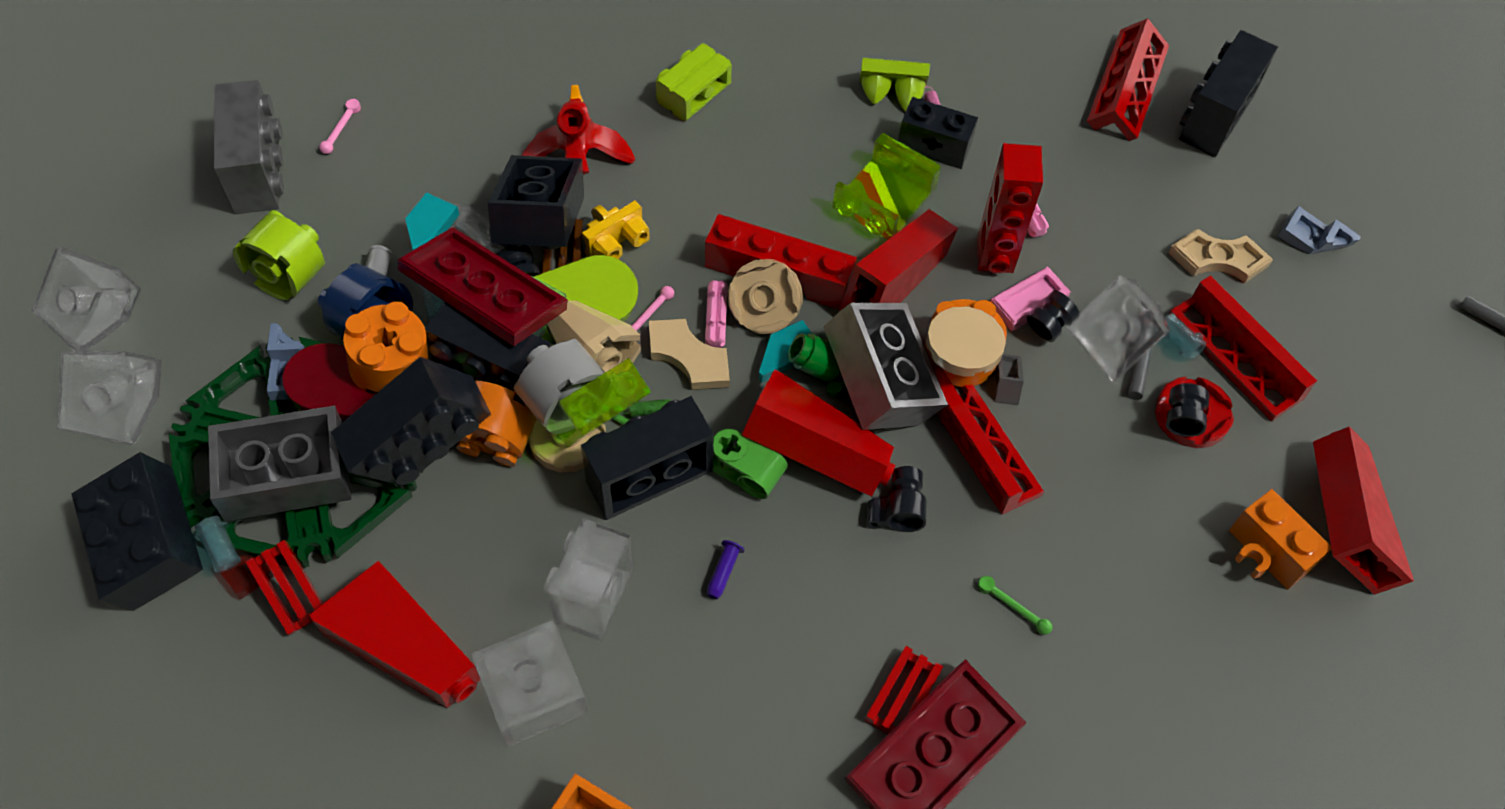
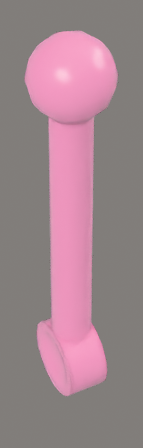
(352, 106)
(666, 293)

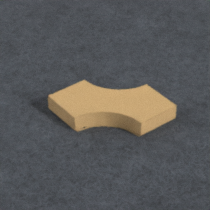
(1234, 257)
(675, 344)

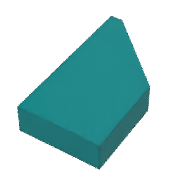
(430, 219)
(777, 350)

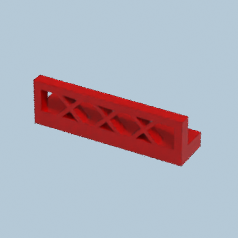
(1123, 73)
(1248, 344)
(979, 447)

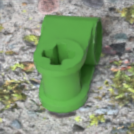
(748, 463)

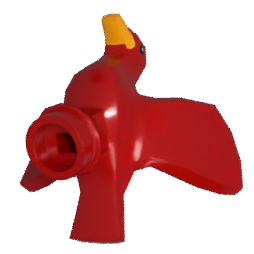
(577, 134)

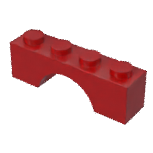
(820, 270)

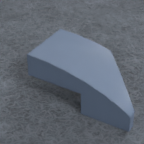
(1314, 236)
(280, 350)

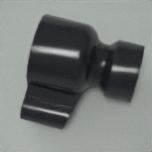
(905, 506)

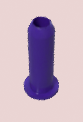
(723, 568)

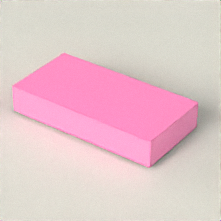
(1025, 296)

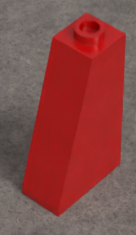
(901, 261)
(818, 435)
(1358, 513)
(395, 634)

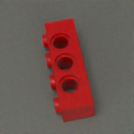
(1009, 207)

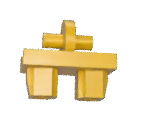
(614, 227)

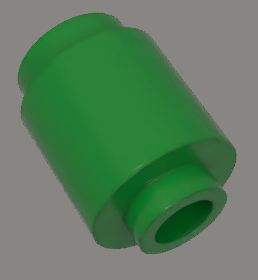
(814, 357)

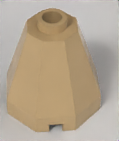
(601, 335)

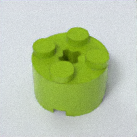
(280, 255)

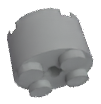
(553, 376)

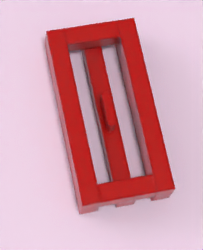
(268, 556)
(920, 663)

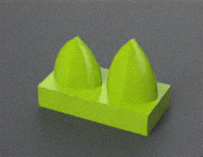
(880, 74)

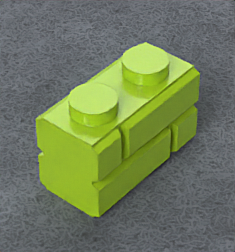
(693, 81)

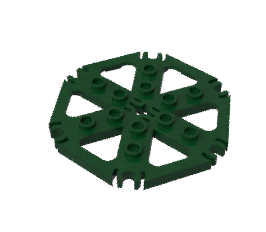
(307, 527)

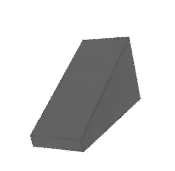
(1009, 380)

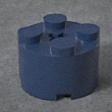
(355, 291)

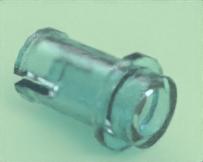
(1182, 337)
(217, 543)

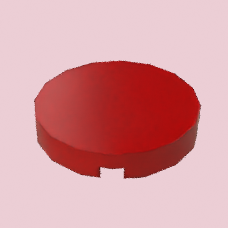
(1218, 414)

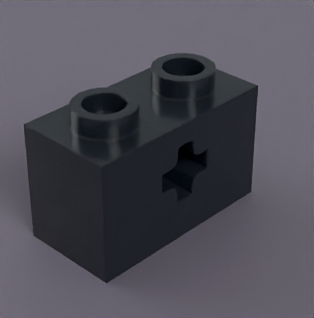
(937, 132)

